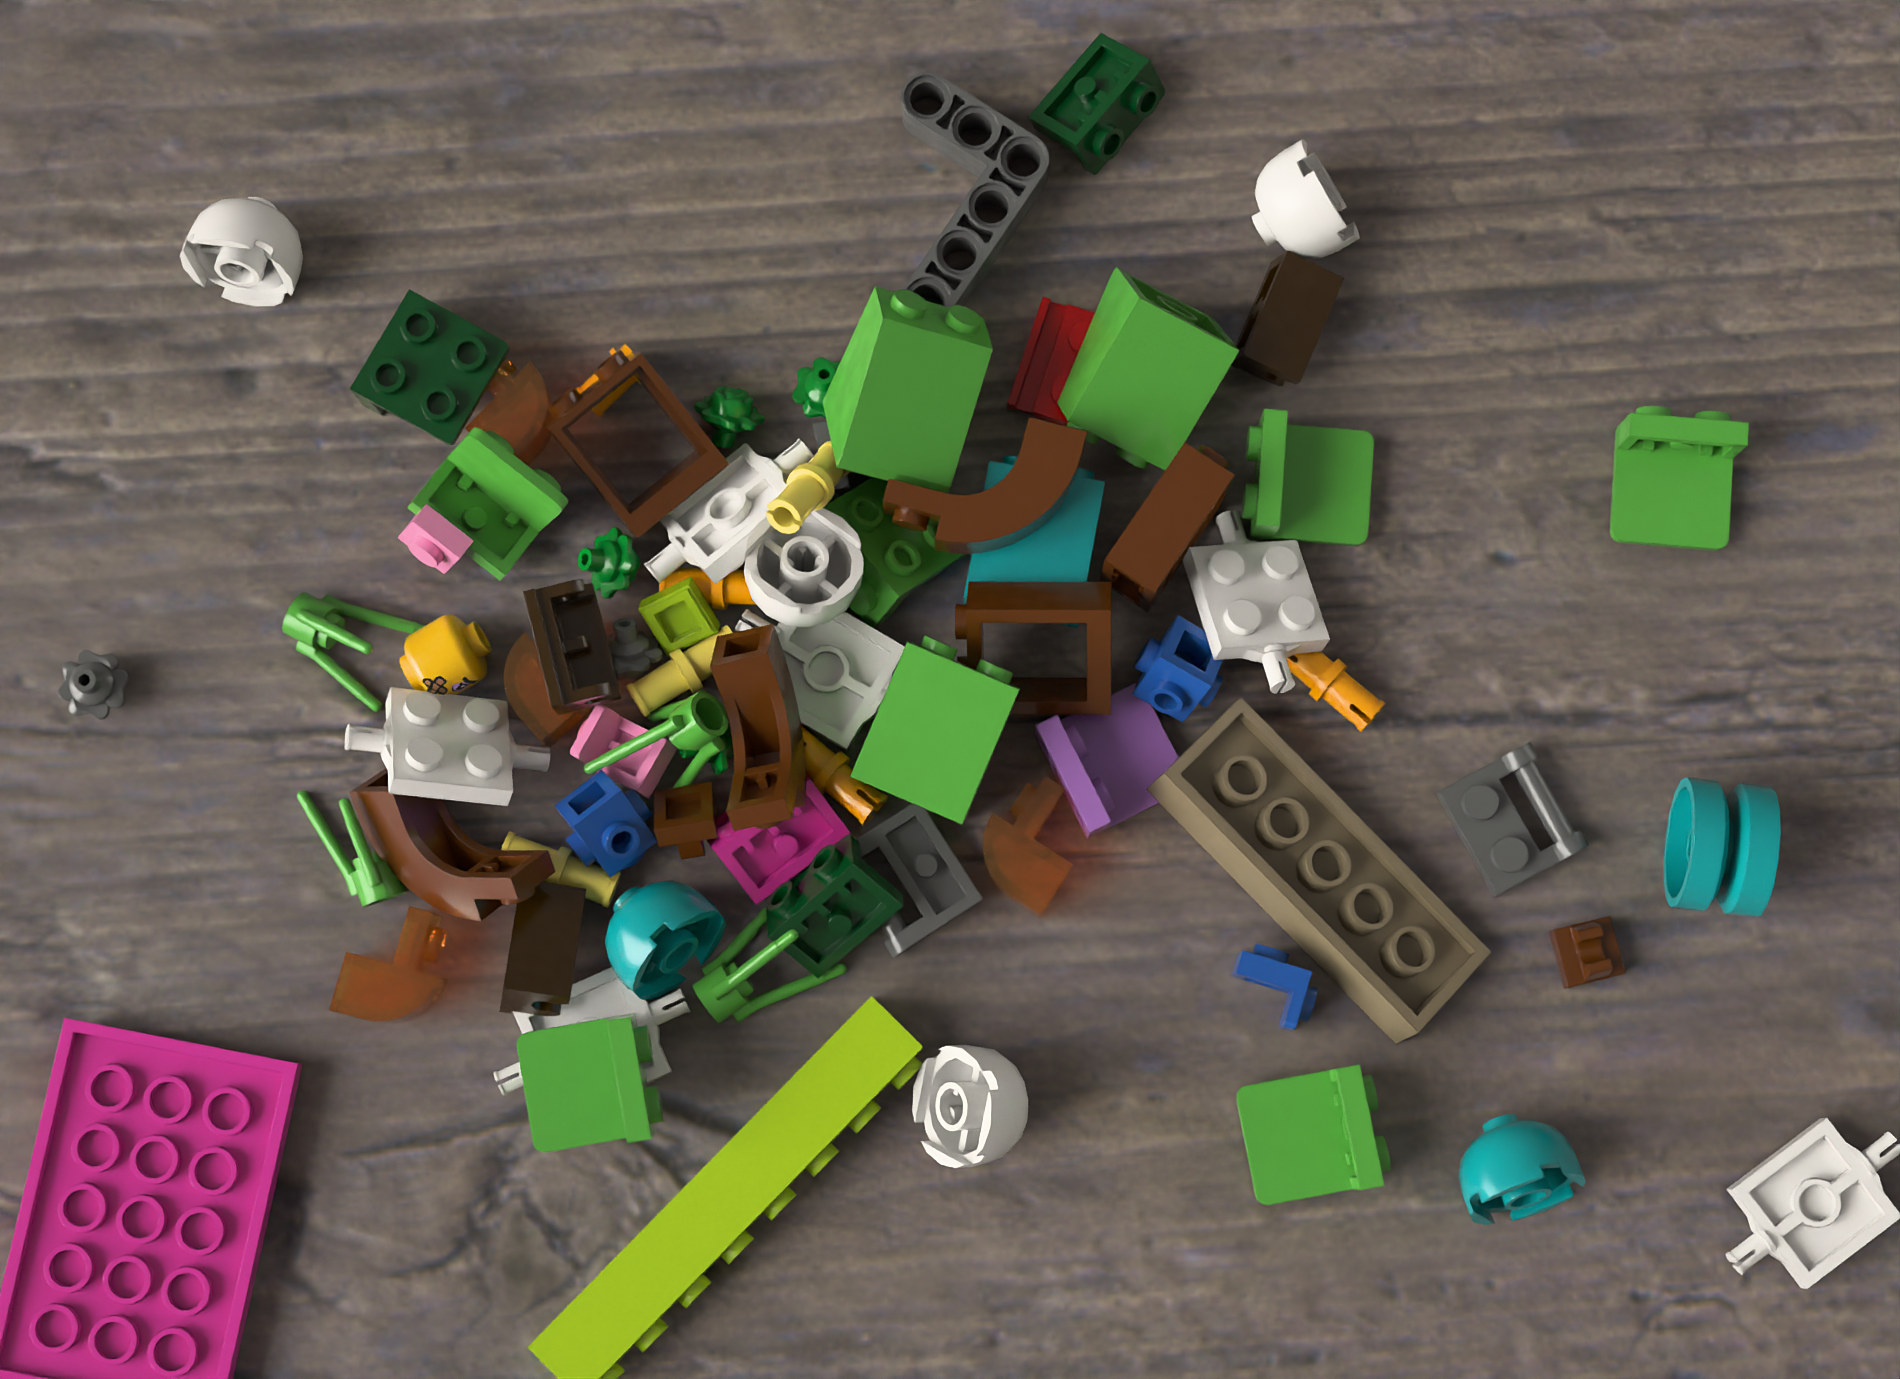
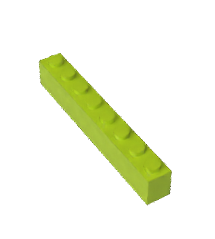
(728, 1196)

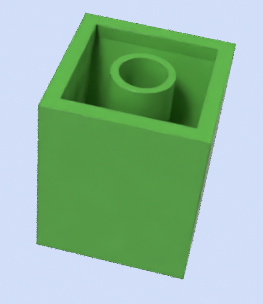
(1144, 371)
(907, 389)
(936, 729)

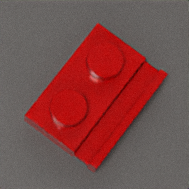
(1048, 360)

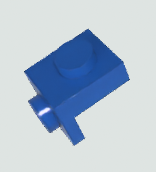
(1270, 969)

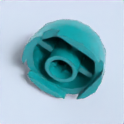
(658, 933)
(1517, 1169)

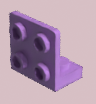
(1107, 760)

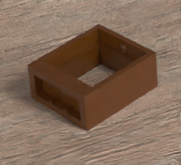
(673, 486)
(1167, 525)
(1046, 604)

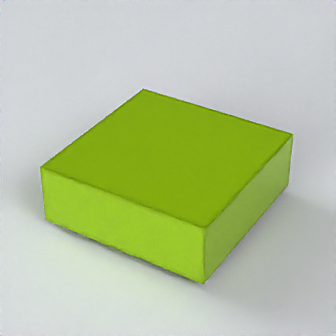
(679, 616)

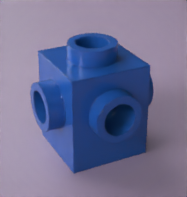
(1178, 670)
(606, 824)

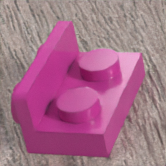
(776, 854)

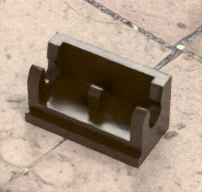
(1286, 319)
(572, 646)
(543, 950)

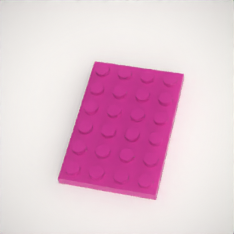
(143, 1208)

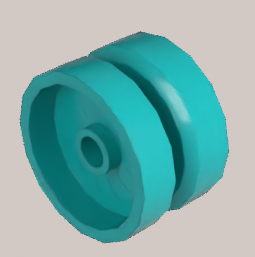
(1721, 847)

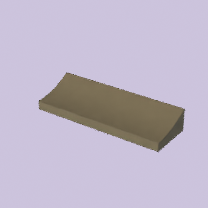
(1319, 872)

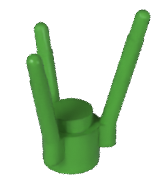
(318, 625)
(691, 725)
(371, 876)
(726, 988)

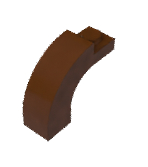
(1005, 511)
(763, 728)
(439, 858)

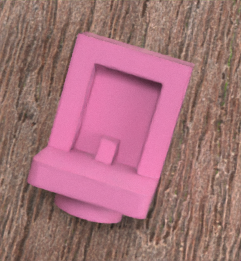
(435, 539)
(608, 730)

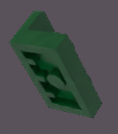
(1099, 102)
(831, 906)

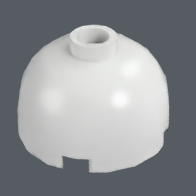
(1301, 206)
(244, 249)
(807, 573)
(969, 1105)

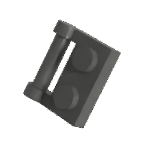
(1494, 828)
(926, 872)

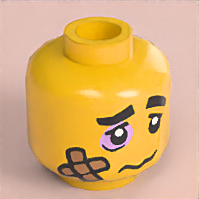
(446, 656)

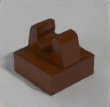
(686, 818)
(1587, 952)

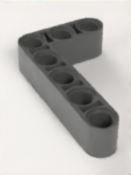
(994, 183)

